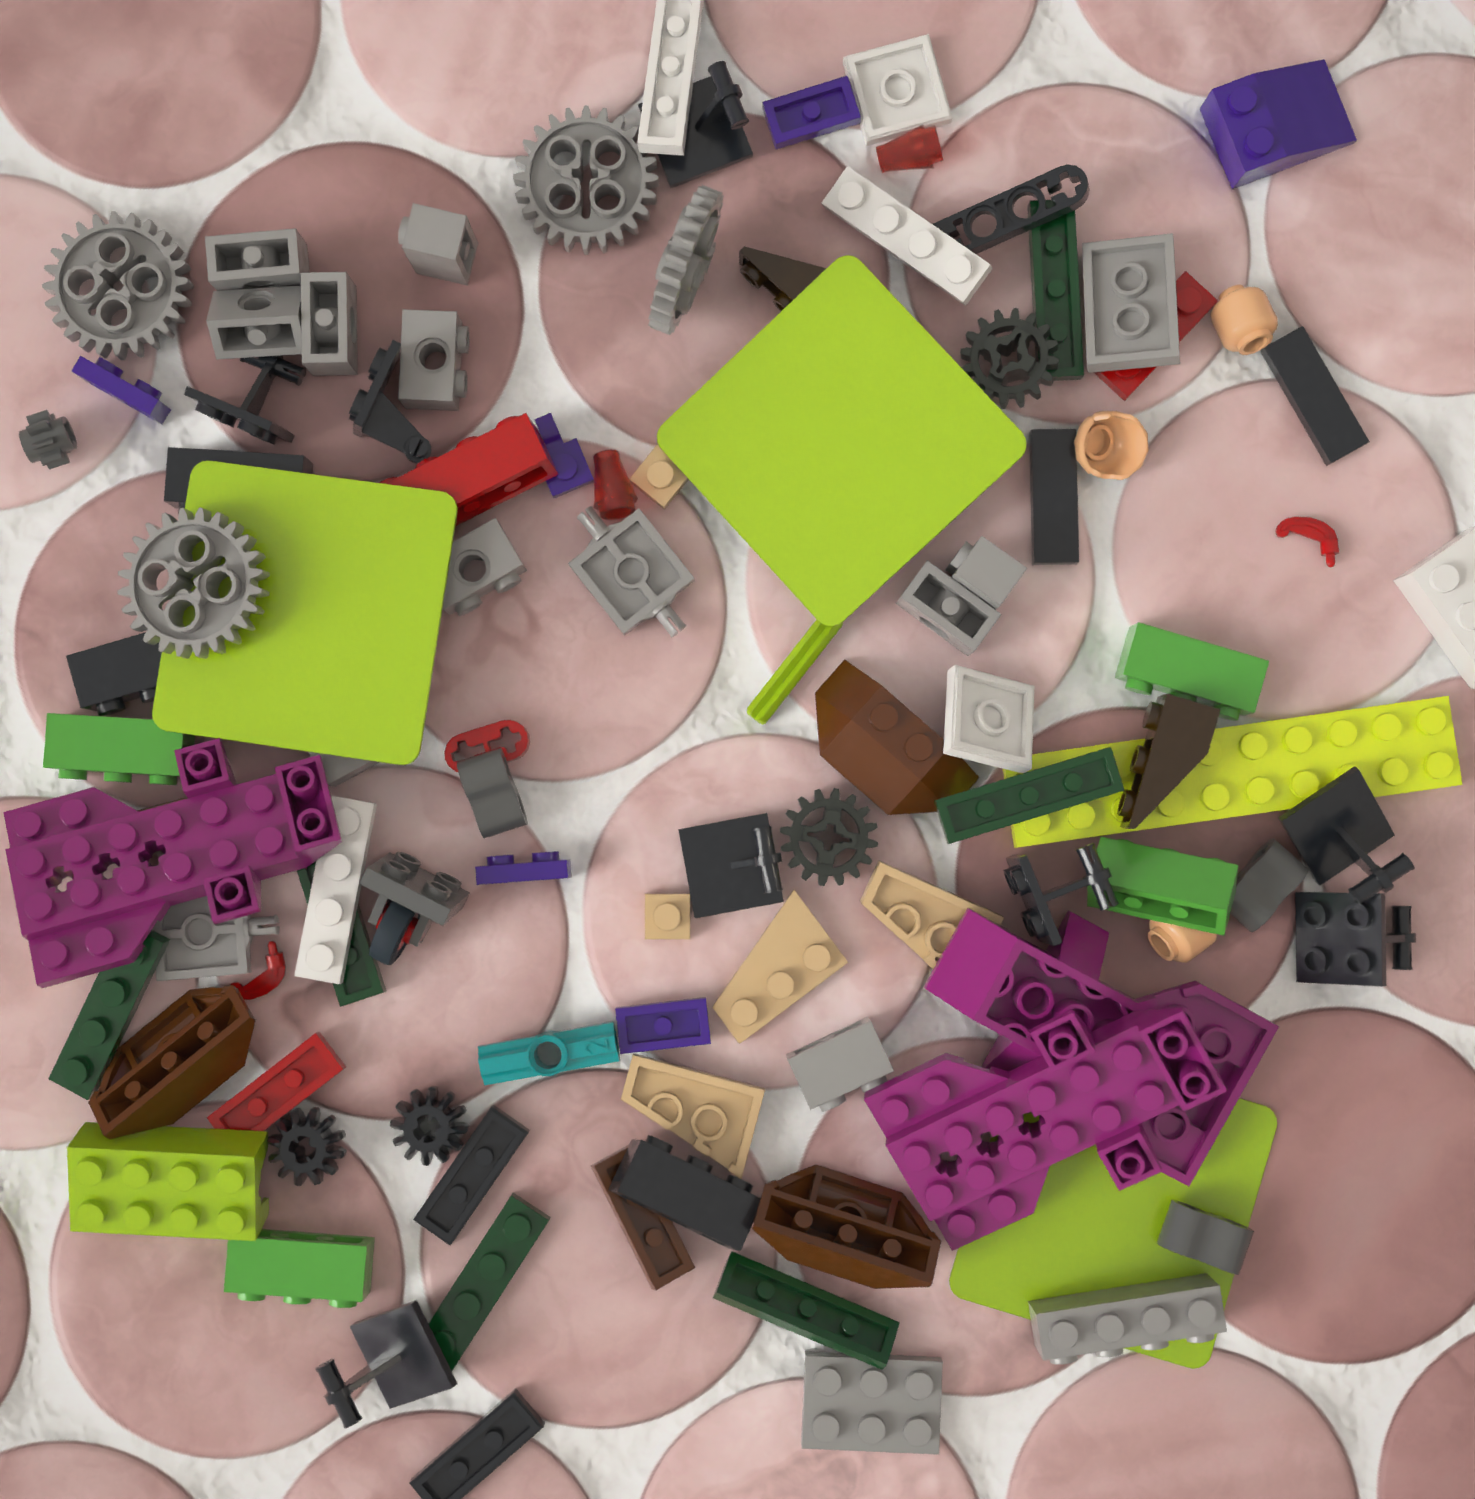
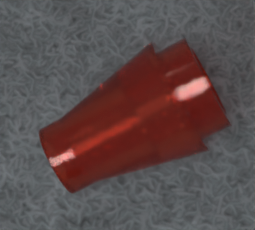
(911, 151)
(612, 488)

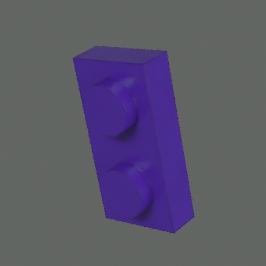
(811, 112)
(107, 378)
(503, 870)
(663, 1025)

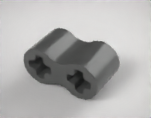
(492, 793)
(1265, 884)
(1205, 1237)

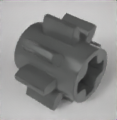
(48, 439)

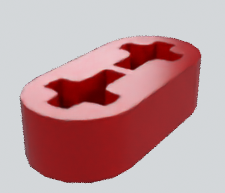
(486, 735)

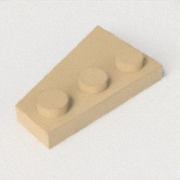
(917, 910)
(779, 970)
(697, 1106)

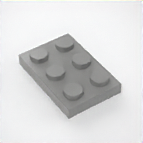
(1130, 303)
(871, 1408)

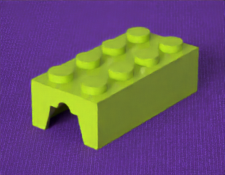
(168, 1182)

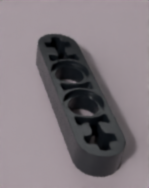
(1002, 207)

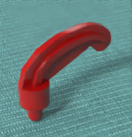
(1314, 530)
(268, 979)

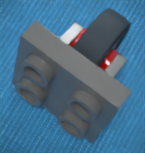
(408, 903)

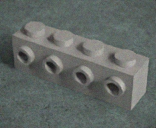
(1127, 1317)

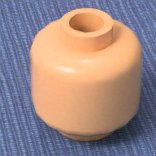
(1244, 319)
(1178, 942)

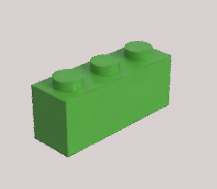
(1191, 670)
(112, 747)
(1168, 885)
(301, 1267)

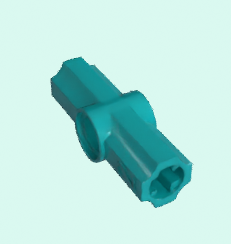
(520, 1059)

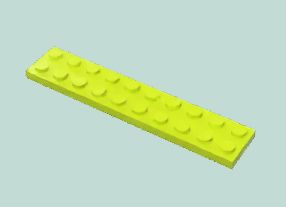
(1272, 768)

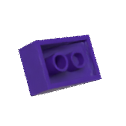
(1276, 121)

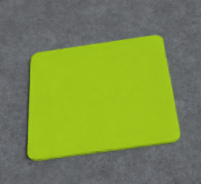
(841, 440)
(346, 623)
(1106, 1238)

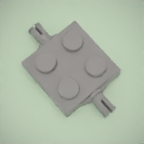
(631, 571)
(206, 949)

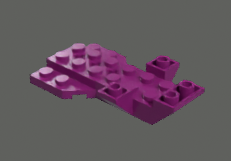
(211, 843)
(1019, 986)
(1082, 1087)

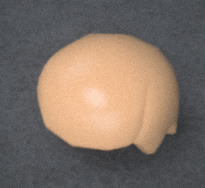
(1111, 445)

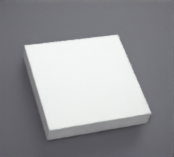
(897, 89)
(989, 719)

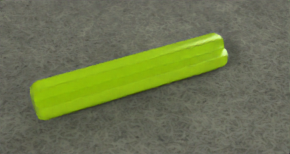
(791, 671)

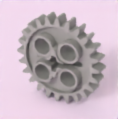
(546, 180)
(89, 258)
(686, 259)
(214, 616)

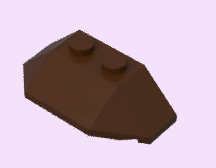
(884, 745)
(174, 1062)
(848, 1229)

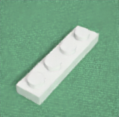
(670, 77)
(907, 235)
(336, 895)

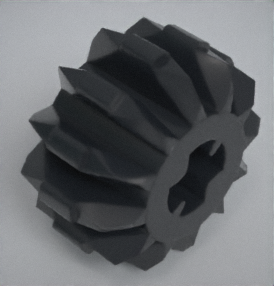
(414, 1116)
(294, 1154)

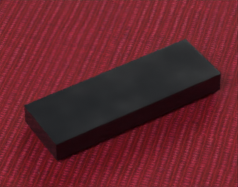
(1314, 396)
(1054, 497)
(471, 1175)
(479, 1450)

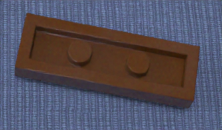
(649, 1234)

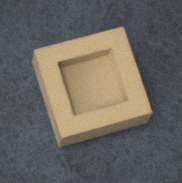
(659, 478)
(667, 916)

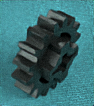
(1026, 369)
(832, 816)

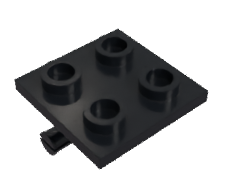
(713, 131)
(249, 411)
(379, 418)
(1340, 829)
(731, 865)
(1037, 917)
(1348, 940)
(399, 1356)

